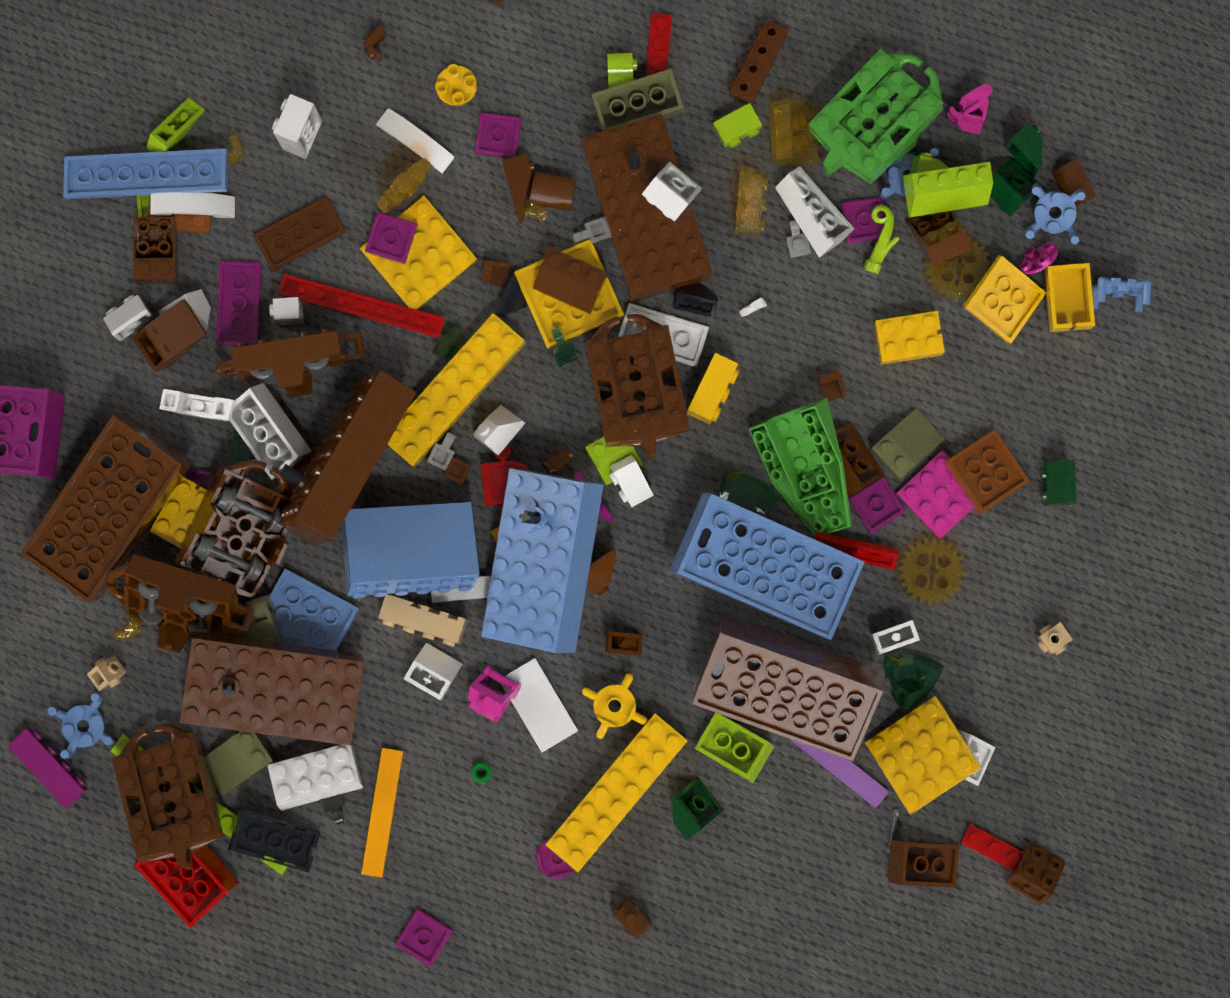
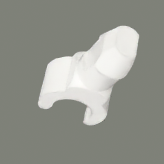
(756, 305)

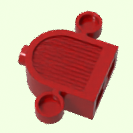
(496, 476)

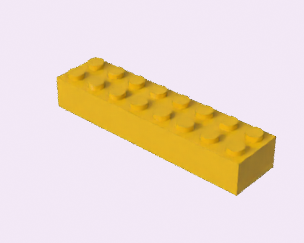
(455, 389)
(616, 792)

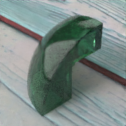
(747, 492)
(910, 677)

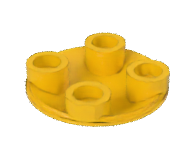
(456, 85)

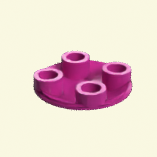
(1038, 258)

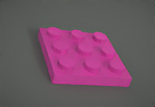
(936, 497)

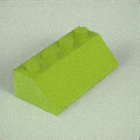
(948, 189)

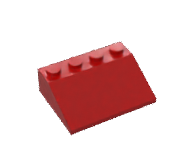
(190, 891)

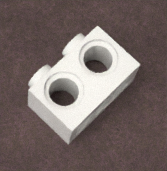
(287, 311)

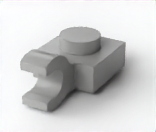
(595, 231)
(798, 243)
(441, 454)

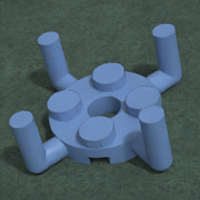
(895, 177)
(1055, 224)
(1139, 288)
(70, 726)

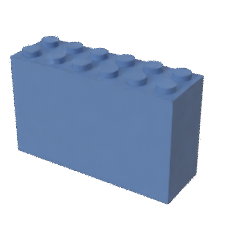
(409, 549)

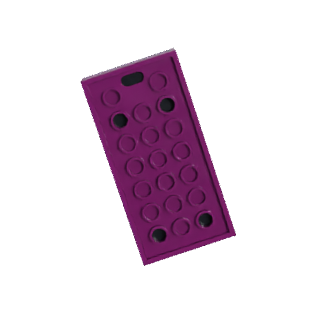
(30, 431)

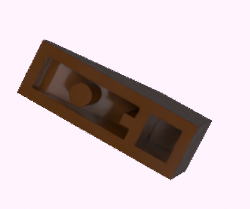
(520, 181)

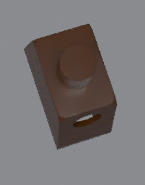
(631, 918)

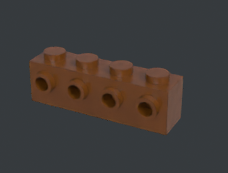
(758, 63)

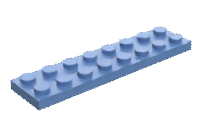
(145, 173)

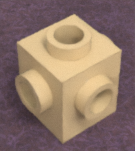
(1061, 639)
(106, 673)

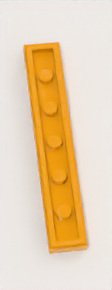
(382, 812)

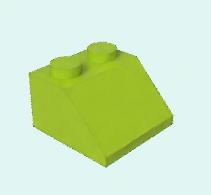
(605, 456)

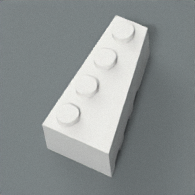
(813, 211)

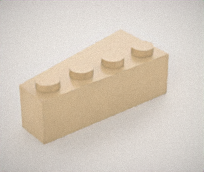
(422, 619)

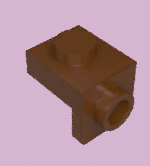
(374, 38)

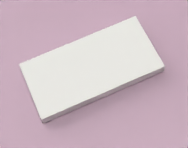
(685, 335)
(540, 706)

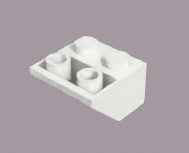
(433, 671)

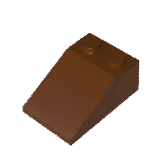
(923, 863)

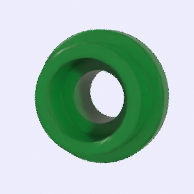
(474, 772)

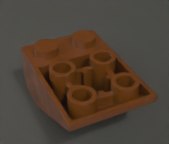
(939, 236)
(155, 250)
(169, 336)

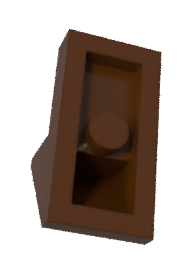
(623, 643)

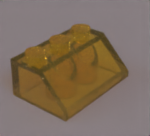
(790, 133)
(750, 202)

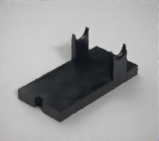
(260, 837)

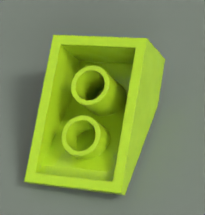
(734, 747)

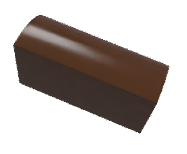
(1071, 178)
(552, 191)

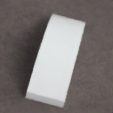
(415, 140)
(192, 203)
(196, 405)
(479, 591)

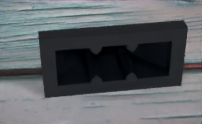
(512, 299)
(696, 300)

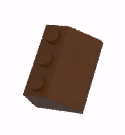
(570, 280)
(858, 462)

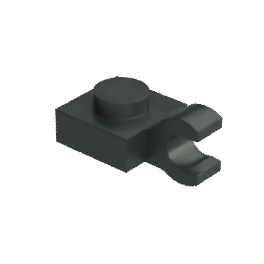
(332, 805)

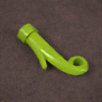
(883, 243)

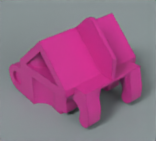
(971, 110)
(489, 701)

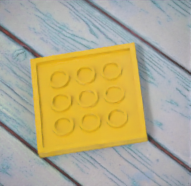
(433, 259)
(552, 313)
(923, 755)

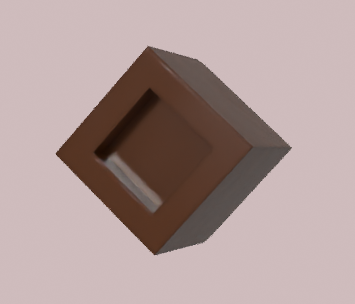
(496, 273)
(832, 386)

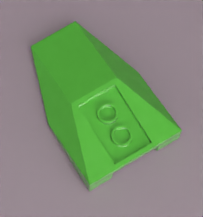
(806, 465)

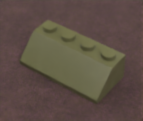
(638, 100)

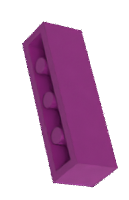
(48, 768)

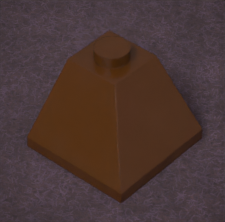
(601, 574)

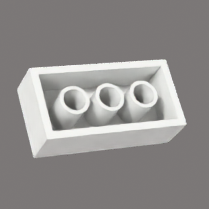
(297, 126)
(267, 429)
(315, 776)

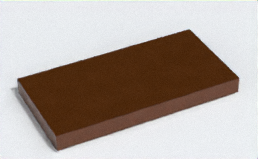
(299, 233)

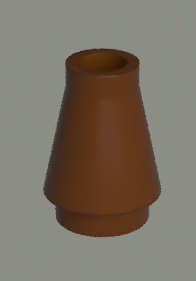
(557, 462)

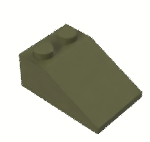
(907, 444)
(237, 760)

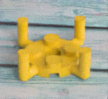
(619, 718)

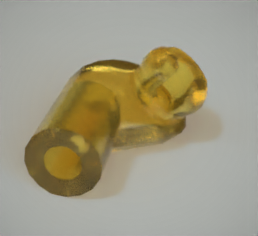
(237, 149)
(536, 212)
(129, 632)

